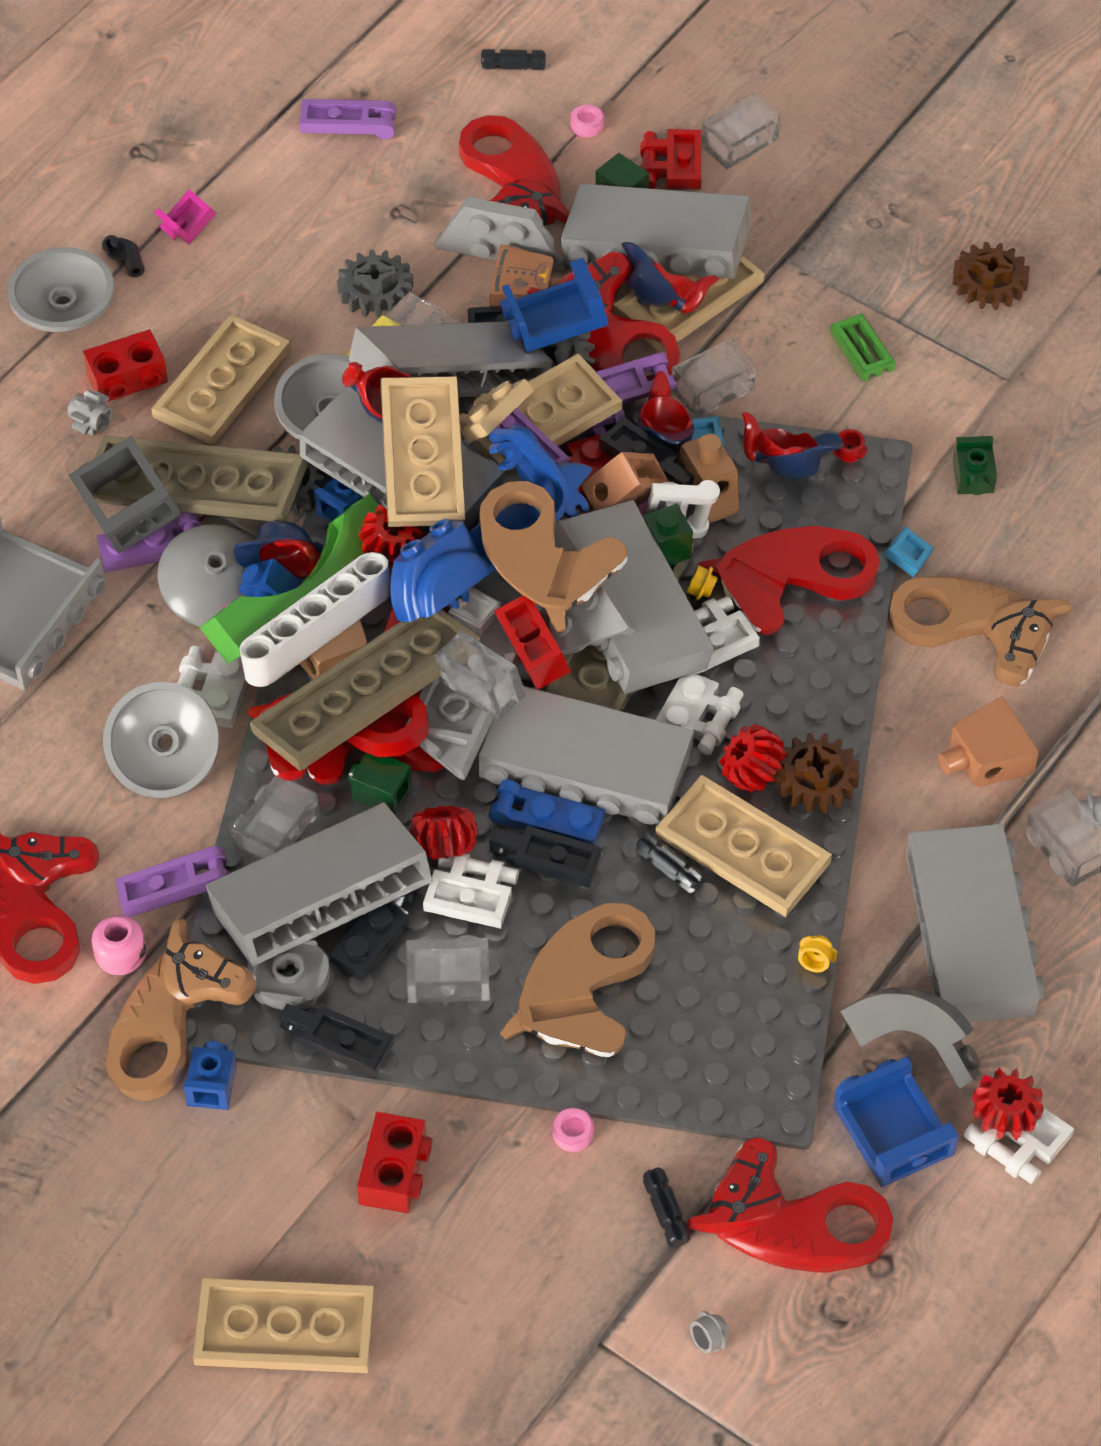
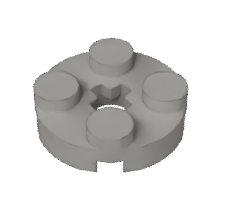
(298, 990)

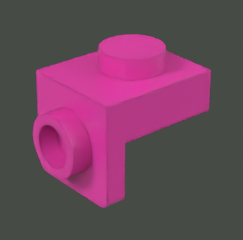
(186, 217)

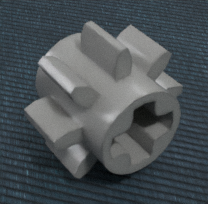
(90, 412)

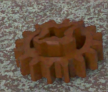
(991, 275)
(814, 771)

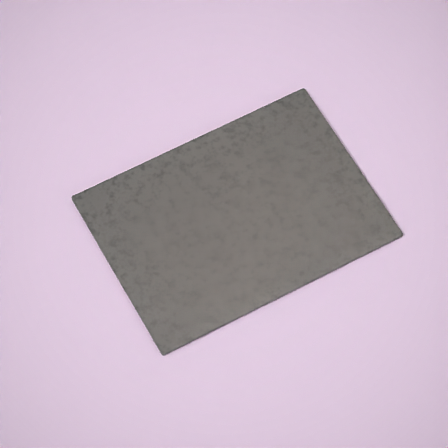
(724, 1015)

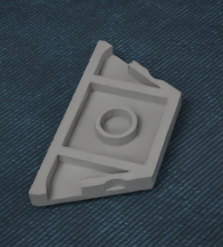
(487, 224)
(590, 621)
(454, 725)

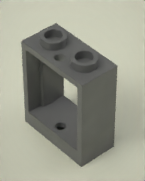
(125, 526)

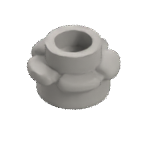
(1093, 807)
(709, 1332)

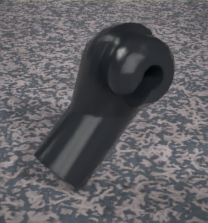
(126, 252)

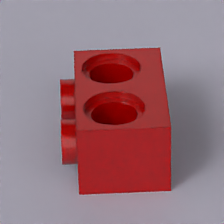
(126, 365)
(532, 641)
(386, 1162)

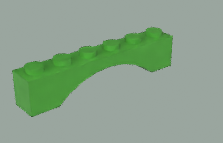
(248, 614)

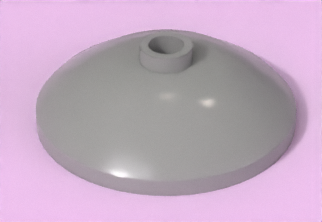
(61, 289)
(308, 390)
(189, 582)
(135, 734)

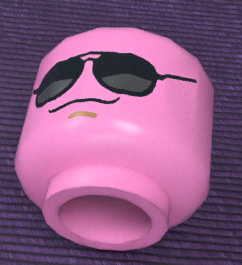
(119, 945)

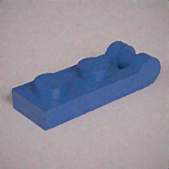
(546, 813)

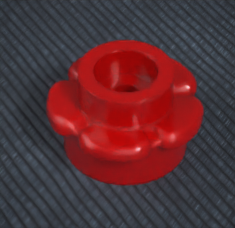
(855, 442)

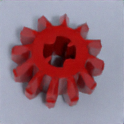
(383, 539)
(752, 758)
(444, 831)
(1010, 1089)

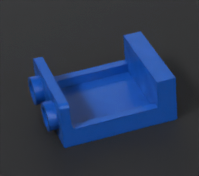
(555, 311)
(893, 1122)

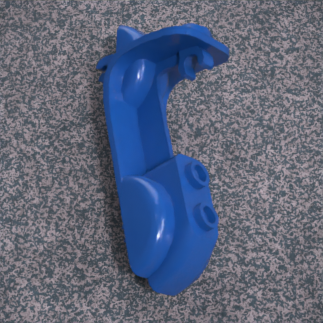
(451, 559)

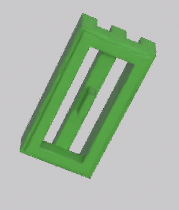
(886, 361)

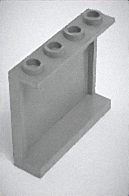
(39, 604)

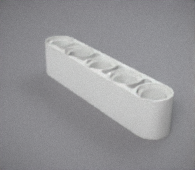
(315, 619)

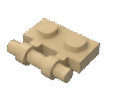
(492, 409)

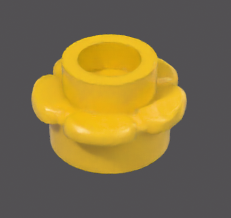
(702, 583)
(816, 953)

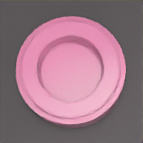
(587, 120)
(573, 1129)

